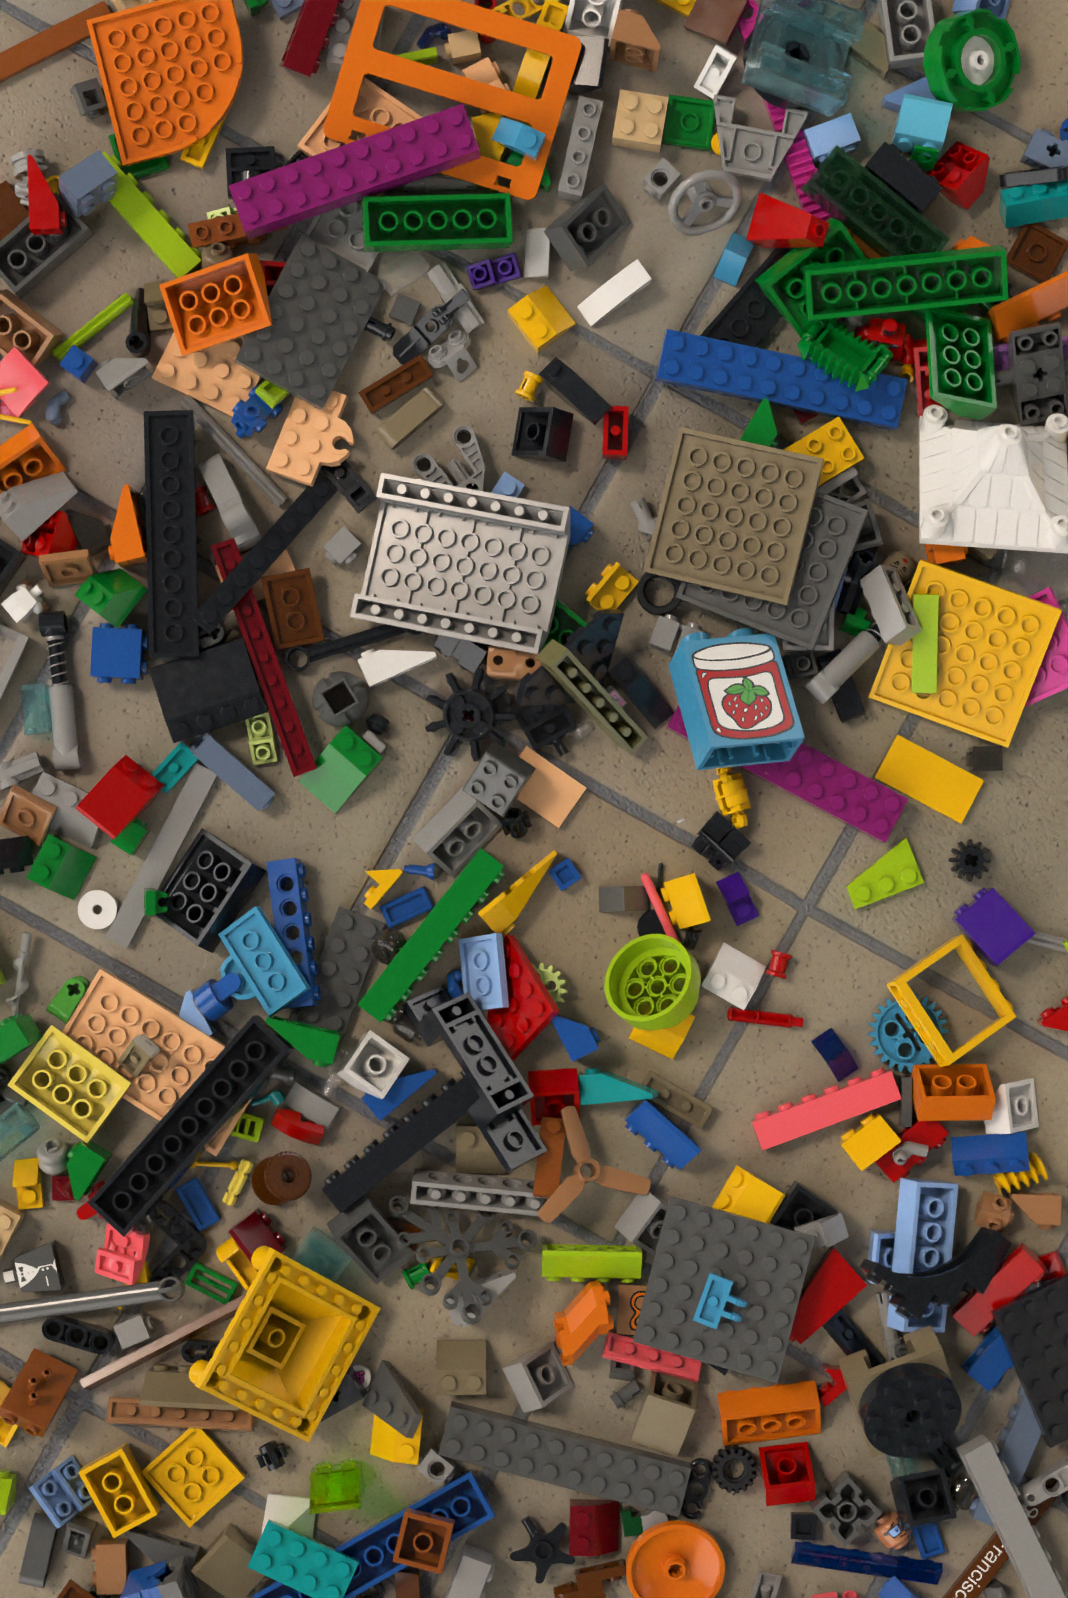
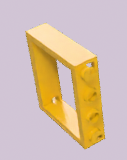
(921, 1020)

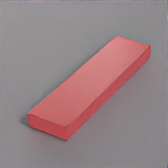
(624, 1350)

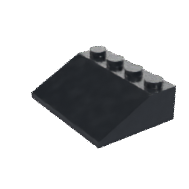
(208, 690)
(208, 890)

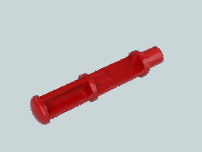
(763, 1017)

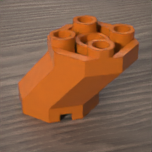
(582, 1321)

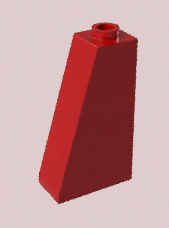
(784, 226)
(824, 1294)

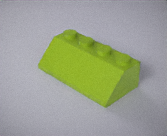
(591, 1261)

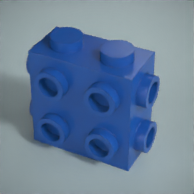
(118, 653)

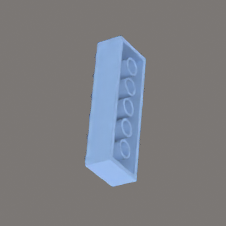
(923, 1241)

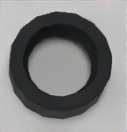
(649, 607)

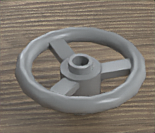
(703, 200)

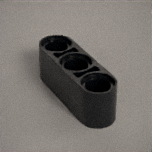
(846, 698)
(90, 1332)

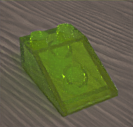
(336, 1486)

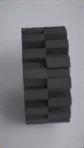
(744, 1479)

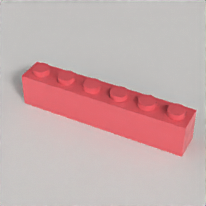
(825, 1109)

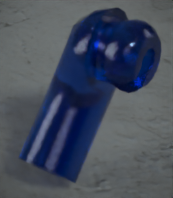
(432, 32)

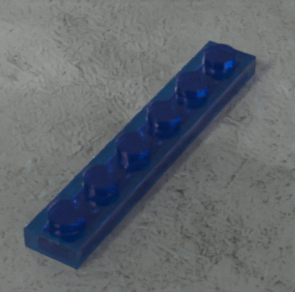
(866, 1562)

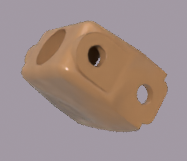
(509, 664)

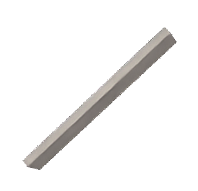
(162, 853)

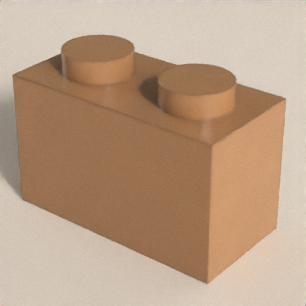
(111, 1565)

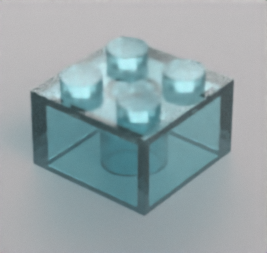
(322, 1255)

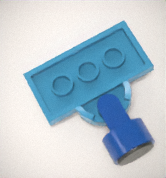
(255, 968)

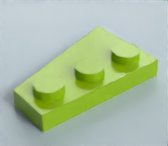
(886, 877)

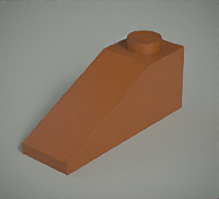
(549, 1165)

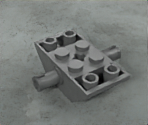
(1033, 391)

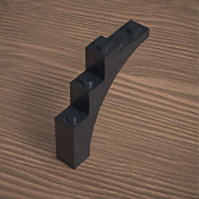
(967, 1271)

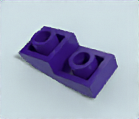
(494, 272)

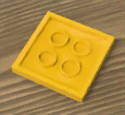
(193, 1474)

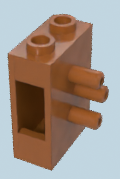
(38, 1393)

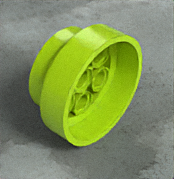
(630, 973)

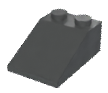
(587, 228)
(369, 1238)

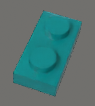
(174, 767)

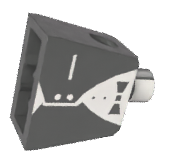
(37, 1269)

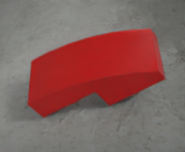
(289, 1123)

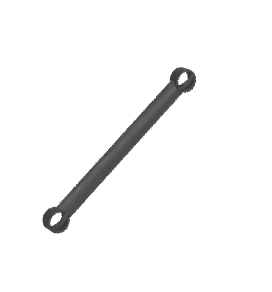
(90, 1300)

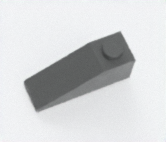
(162, 1547)

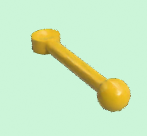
(233, 1165)

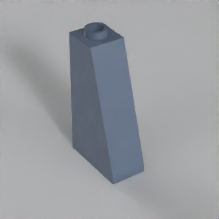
(232, 771)

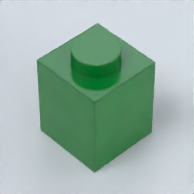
(132, 837)

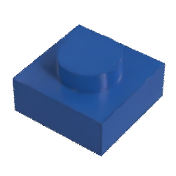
(564, 874)

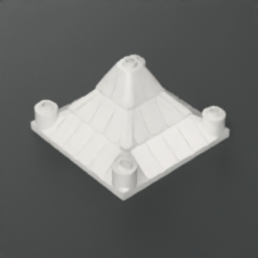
(993, 483)

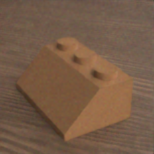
(634, 42)
(25, 330)

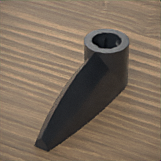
(139, 327)

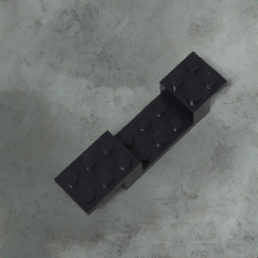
(487, 1068)

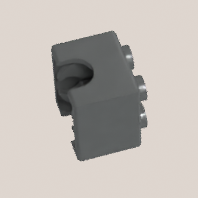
(498, 779)

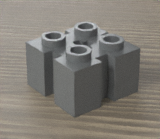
(843, 1523)

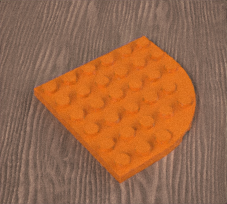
(167, 73)

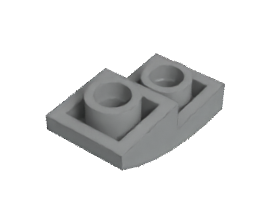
(311, 1105)

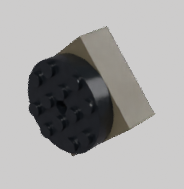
(906, 1402)

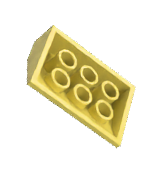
(69, 1084)

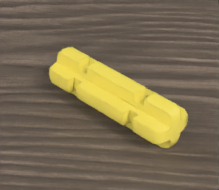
(237, 1182)

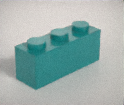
(1034, 203)

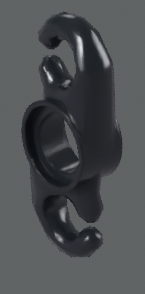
(696, 1499)

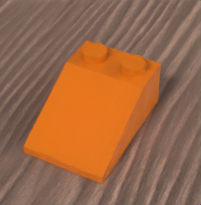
(127, 535)

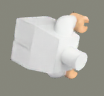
(25, 602)

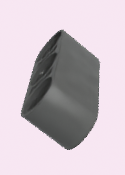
(38, 1551)

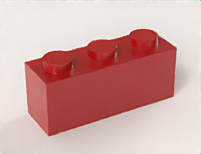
(922, 1132)

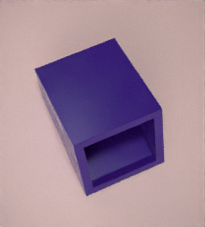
(992, 926)

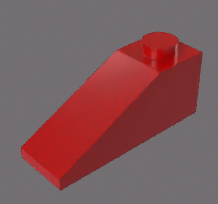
(45, 212)
(922, 376)

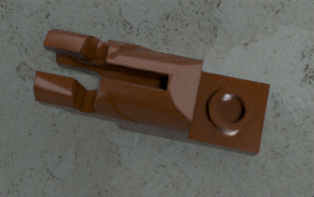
(590, 1580)

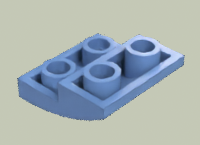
(62, 1492)

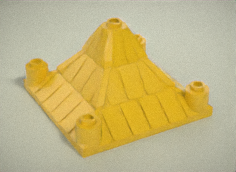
(286, 1345)

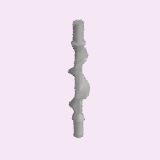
(19, 965)

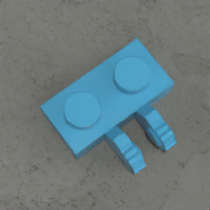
(714, 1300)

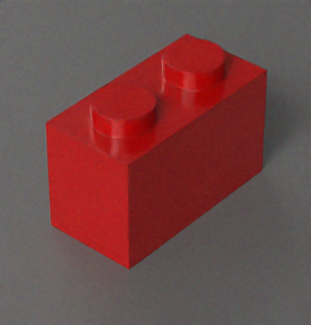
(615, 433)

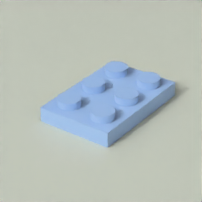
(484, 970)

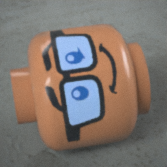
(889, 1530)

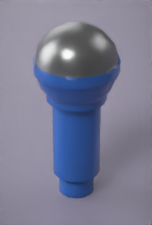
(432, 871)

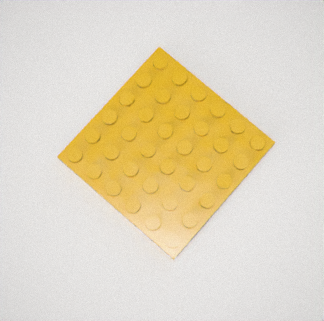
(986, 655)

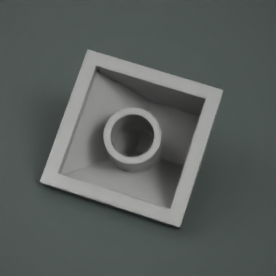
(123, 374)

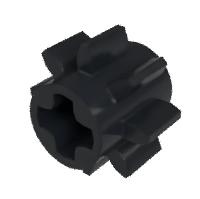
(516, 823)
(271, 1455)

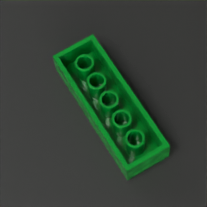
(436, 222)

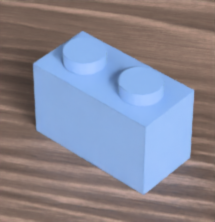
(827, 135)

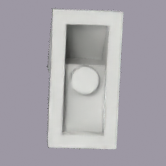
(715, 71)

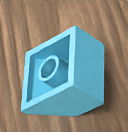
(921, 123)

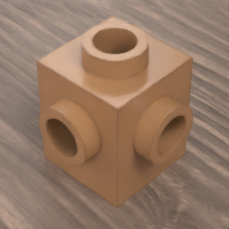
(993, 1212)

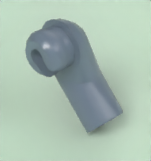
(53, 407)

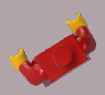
(894, 337)

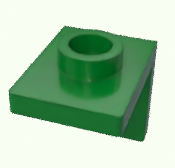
(924, 162)

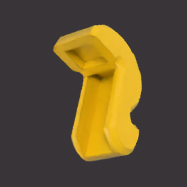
(237, 1261)

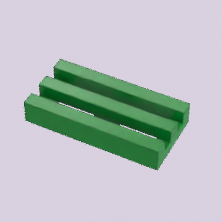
(197, 1265)

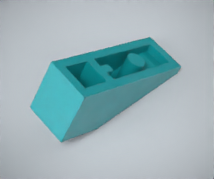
(607, 1087)

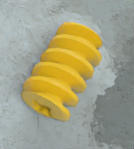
(1006, 1179)

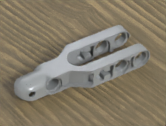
(1036, 1487)

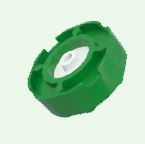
(971, 60)

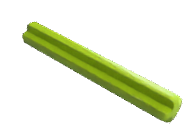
(94, 325)

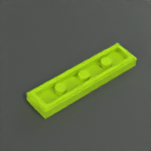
(925, 644)

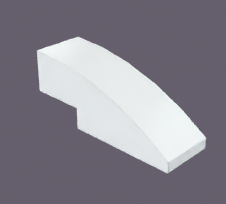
(614, 293)

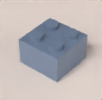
(88, 184)

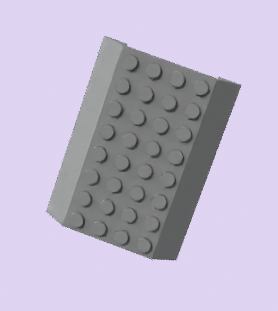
(464, 564)

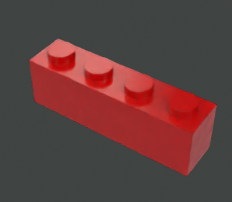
(1008, 1283)

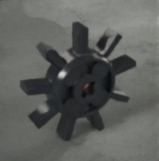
(456, 714)

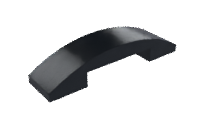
(350, 485)

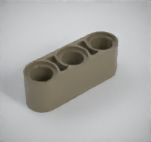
(410, 417)

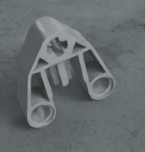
(471, 455)

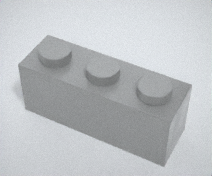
(890, 605)

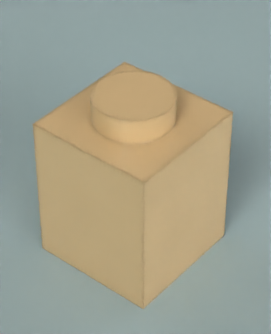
(463, 47)

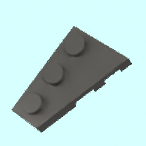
(391, 1403)

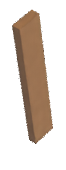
(130, 1412)

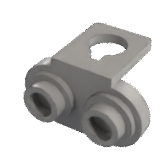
(450, 352)

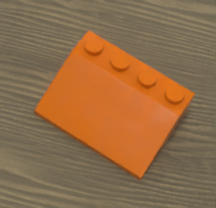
(217, 303)

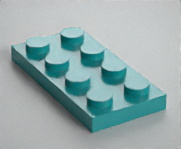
(302, 1562)

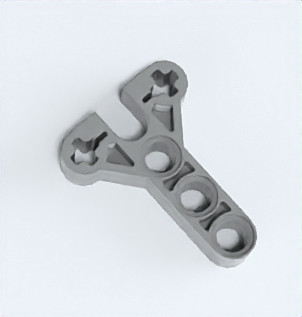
(229, 502)

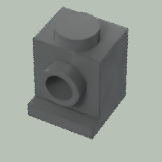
(91, 90)

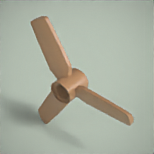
(604, 1176)

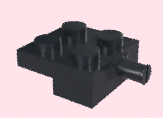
(545, 725)

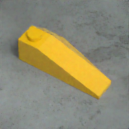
(508, 905)

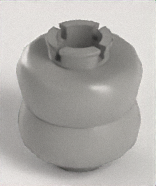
(52, 1156)

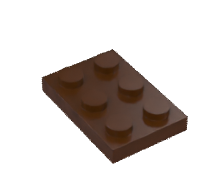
(292, 608)

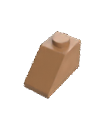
(1039, 1207)

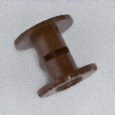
(281, 1178)

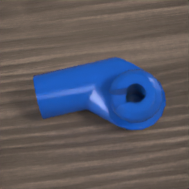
(452, 982)

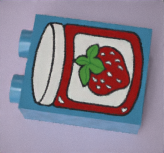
(735, 699)

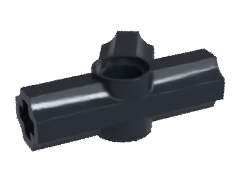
(861, 565)

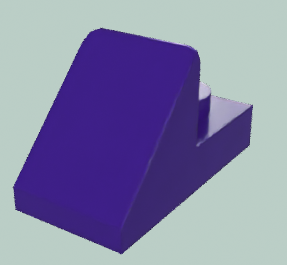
(737, 898)

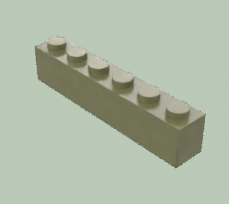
(591, 697)

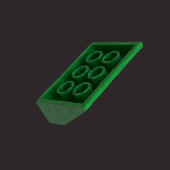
(785, 280)
(961, 362)

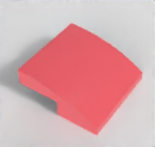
(20, 373)
(122, 1256)

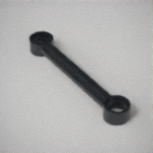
(347, 643)

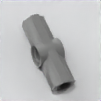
(448, 287)
(21, 769)

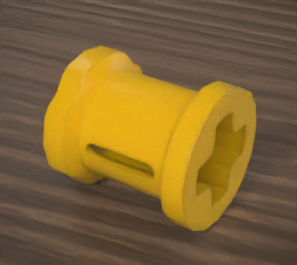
(528, 386)

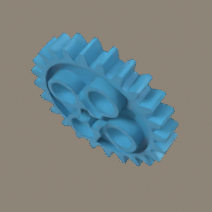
(889, 1044)

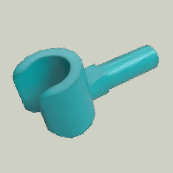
(276, 1096)

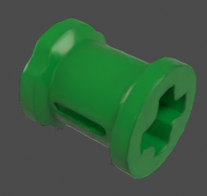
(415, 1274)

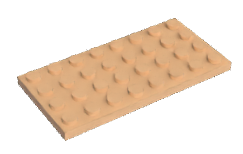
(114, 1015)

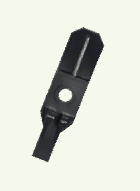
(420, 337)

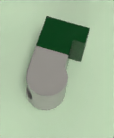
(637, 1522)

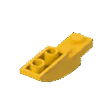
(536, 63)

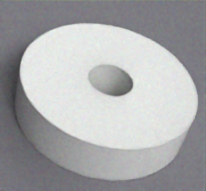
(86, 909)

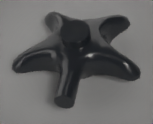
(542, 1549)

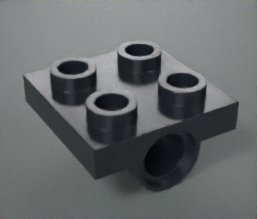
(247, 163)

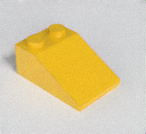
(685, 900)

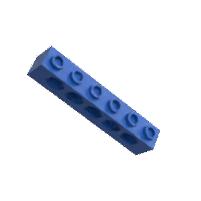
(278, 873)

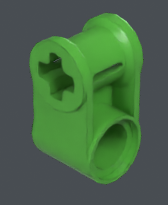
(67, 1000)

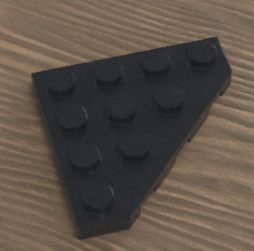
(592, 648)

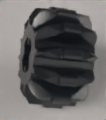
(968, 869)

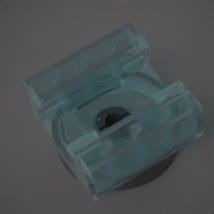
(801, 53)

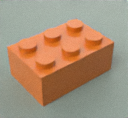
(952, 1092)

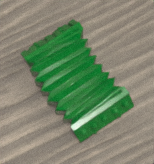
(843, 353)

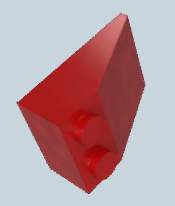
(120, 797)

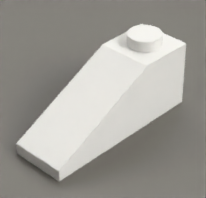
(388, 664)

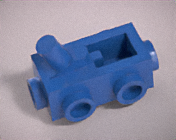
(253, 414)

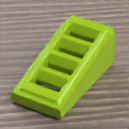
(257, 1129)

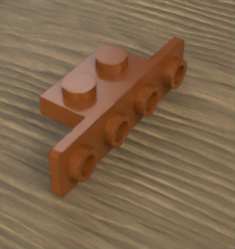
(224, 230)

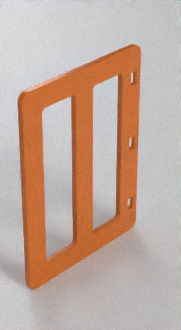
(541, 113)

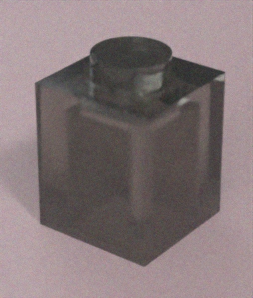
(984, 759)

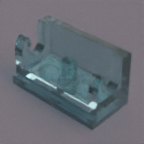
(36, 709)

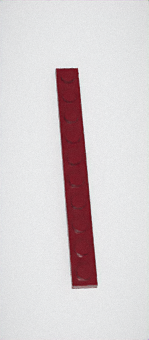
(267, 667)

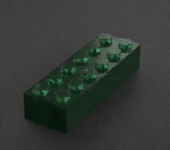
(870, 208)

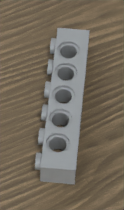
(475, 1192)

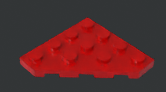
(529, 1002)

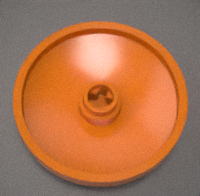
(675, 1562)

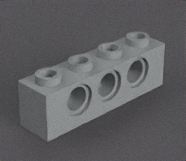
(580, 149)

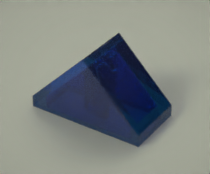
(834, 1054)

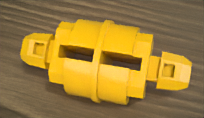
(732, 796)

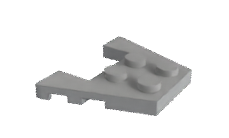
(752, 150)

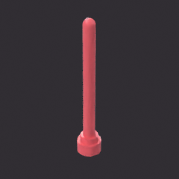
(658, 906)

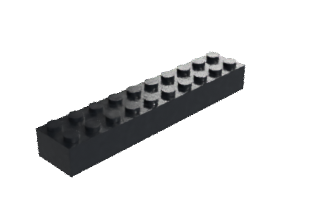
(191, 1125)

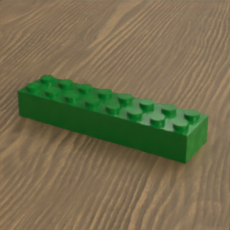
(905, 282)
(431, 935)

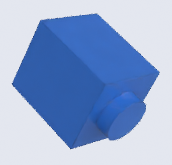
(78, 364)

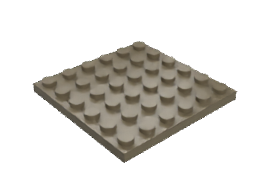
(734, 515)

